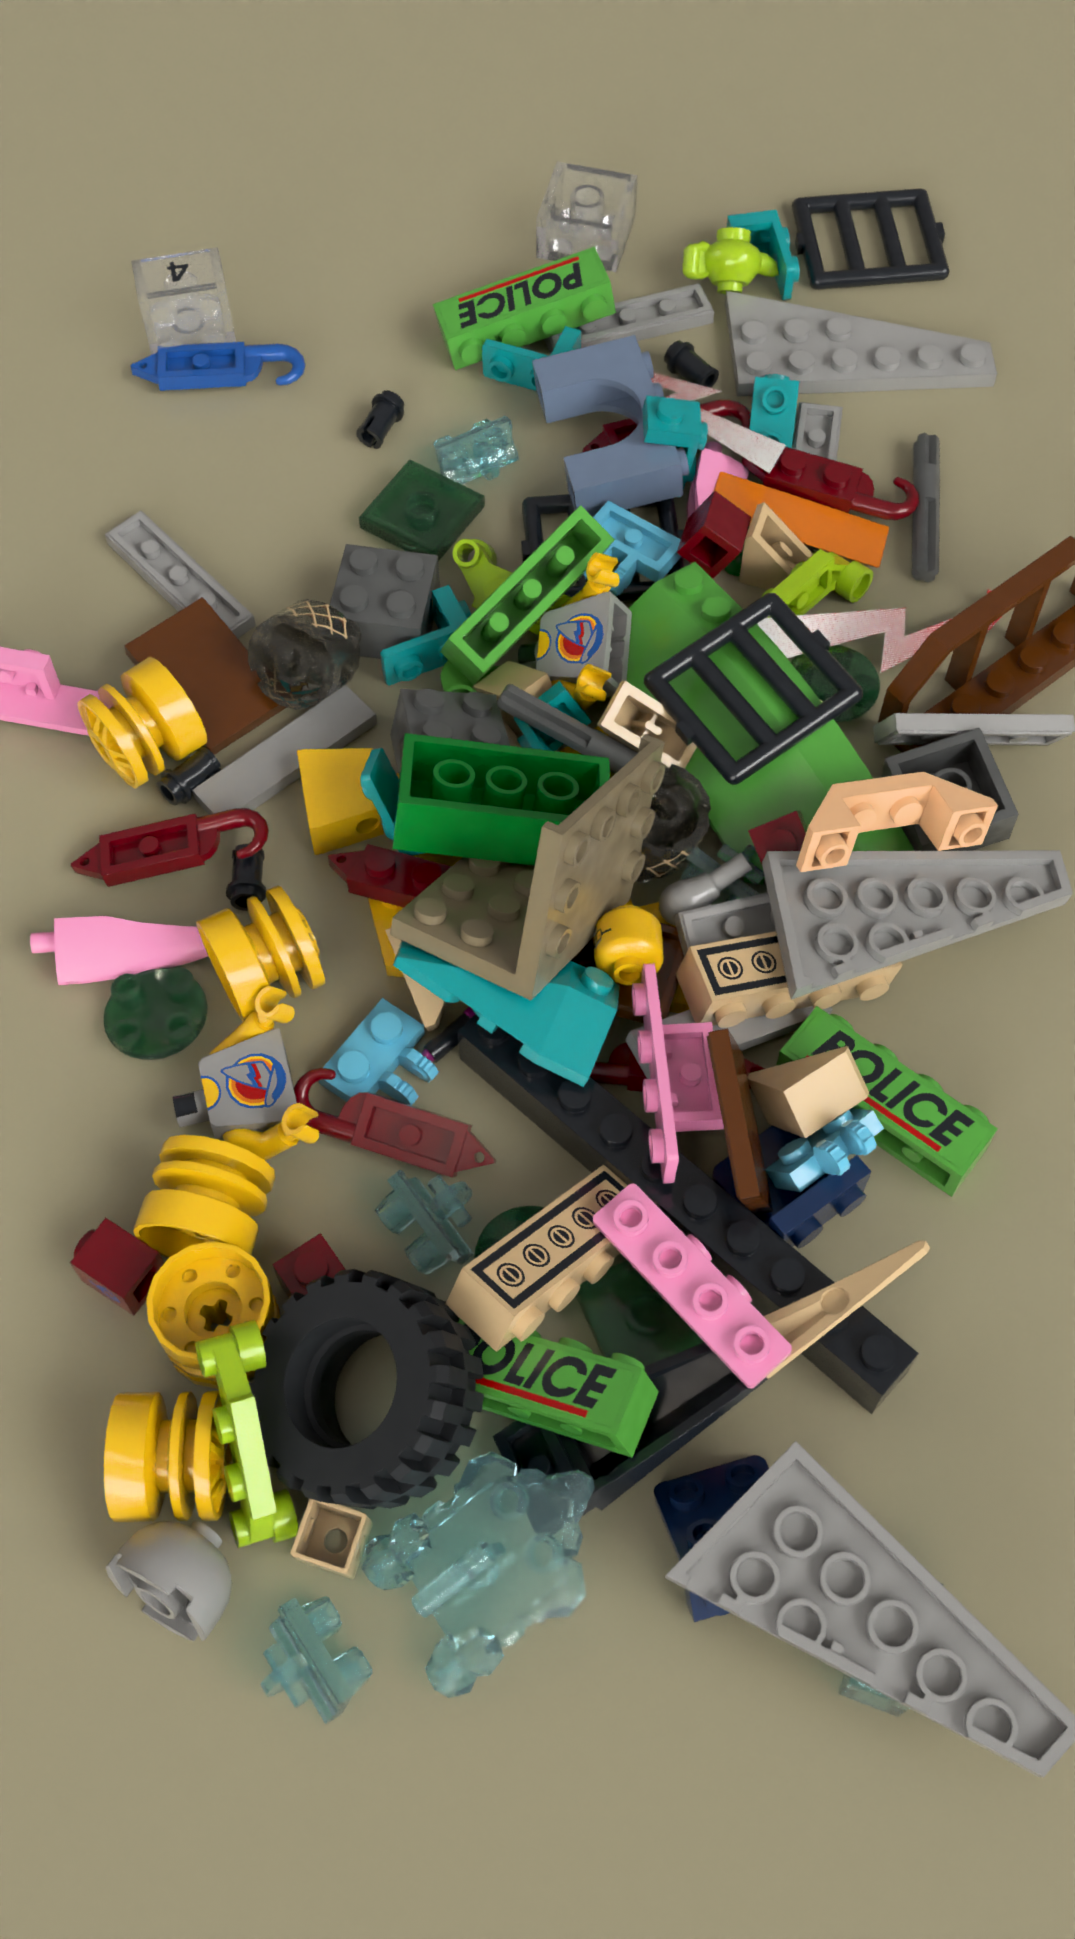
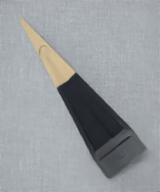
(695, 1389)

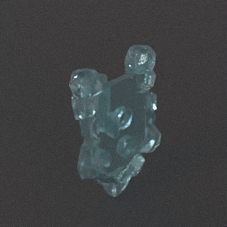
(487, 1563)

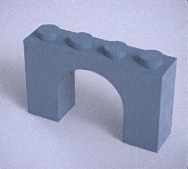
(615, 380)

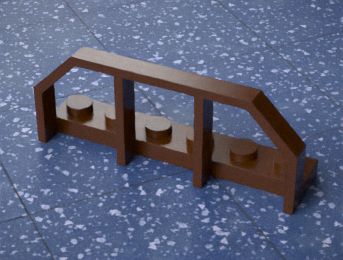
(1018, 674)

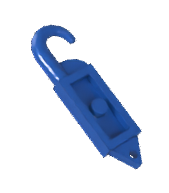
(215, 365)

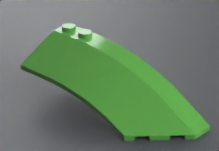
(682, 611)

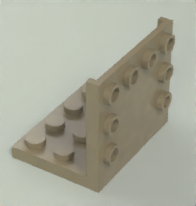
(530, 920)

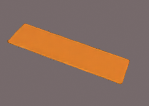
(810, 521)

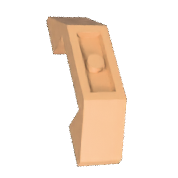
(944, 811)

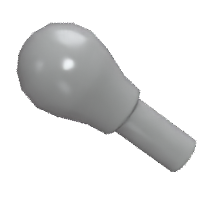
(701, 889)

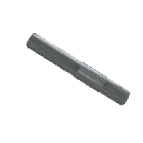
(927, 514)
(563, 727)

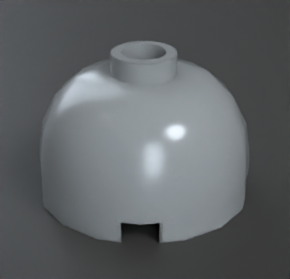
(176, 1576)

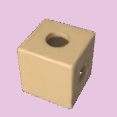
(317, 1523)

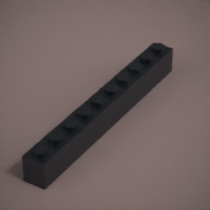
(599, 1130)

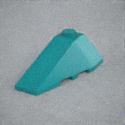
(558, 1027)

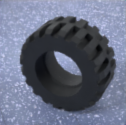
(429, 1404)

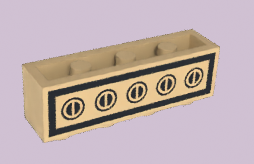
(748, 980)
(537, 1264)

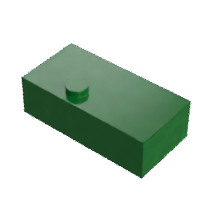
(487, 796)

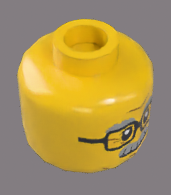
(626, 941)

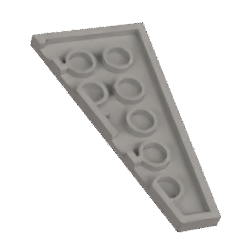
(847, 351)
(899, 906)
(845, 1591)

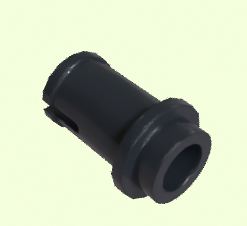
(683, 360)
(385, 412)
(178, 784)
(246, 879)

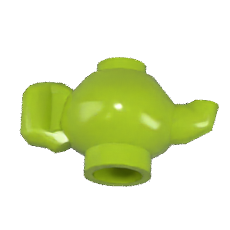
(727, 262)

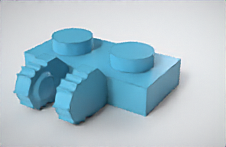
(637, 546)
(374, 1053)
(825, 1150)

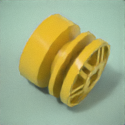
(134, 727)
(262, 951)
(204, 1195)
(206, 1287)
(162, 1455)

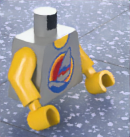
(585, 638)
(251, 1086)

